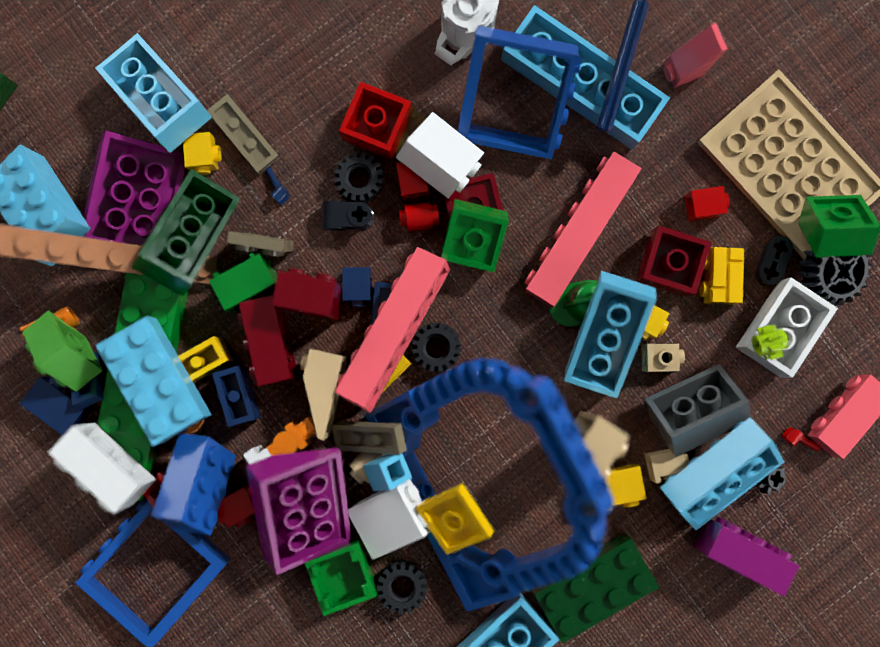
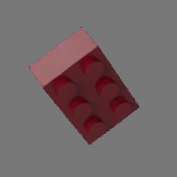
(308, 295)
(267, 341)

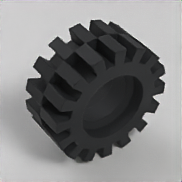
(359, 162)
(436, 330)
(395, 602)

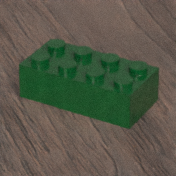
(186, 233)
(602, 589)

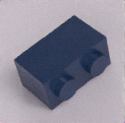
(236, 395)
(54, 405)

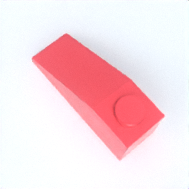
(695, 57)

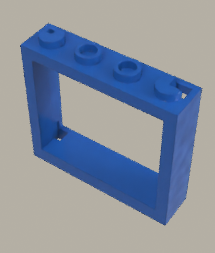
(510, 140)
(118, 609)

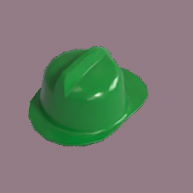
(573, 303)

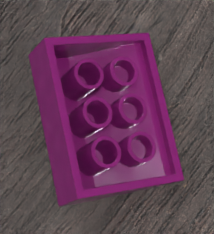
(130, 188)
(299, 506)

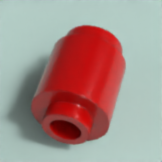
(419, 216)

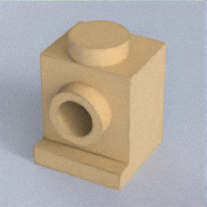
(653, 361)
(664, 464)

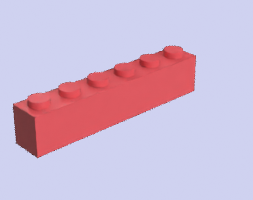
(582, 230)
(393, 329)

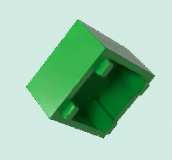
(839, 225)
(474, 235)
(245, 282)
(342, 577)

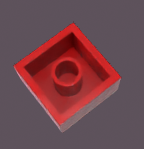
(376, 120)

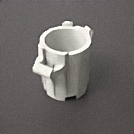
(460, 25)

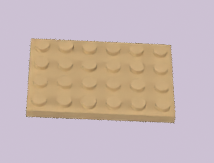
(783, 152)

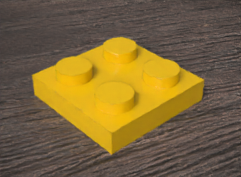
(455, 519)

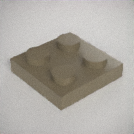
(251, 242)

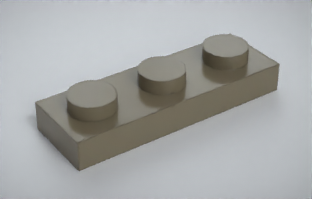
(243, 134)
(369, 437)

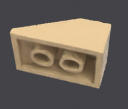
(320, 380)

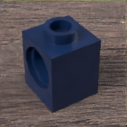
(357, 285)

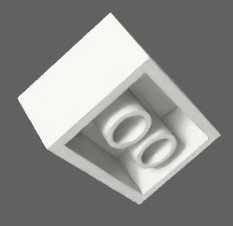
(800, 315)
(101, 467)

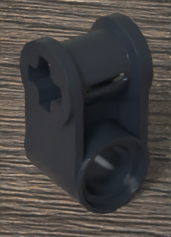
(341, 215)

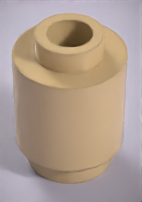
(358, 471)

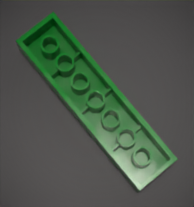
(139, 299)

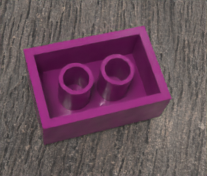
(746, 554)

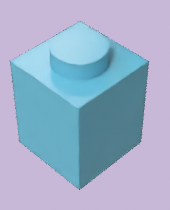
(387, 472)

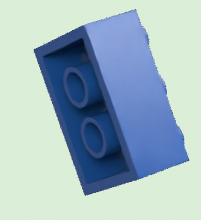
(194, 484)

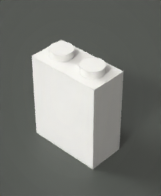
(441, 155)
(389, 519)

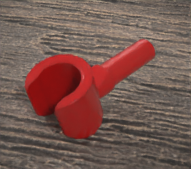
(793, 436)

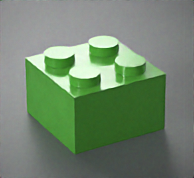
(61, 352)

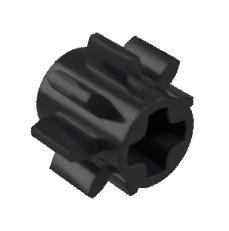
(773, 481)

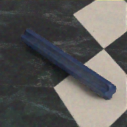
(622, 65)

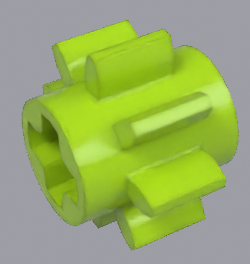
(770, 342)

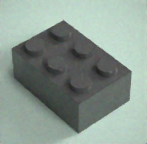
(697, 409)

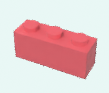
(848, 416)

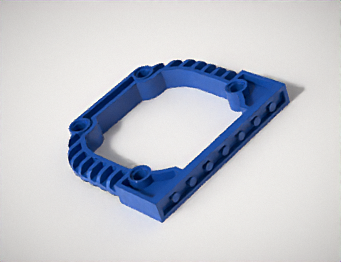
(494, 578)

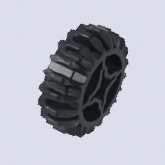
(847, 271)

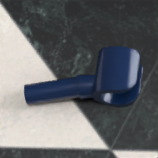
(280, 194)

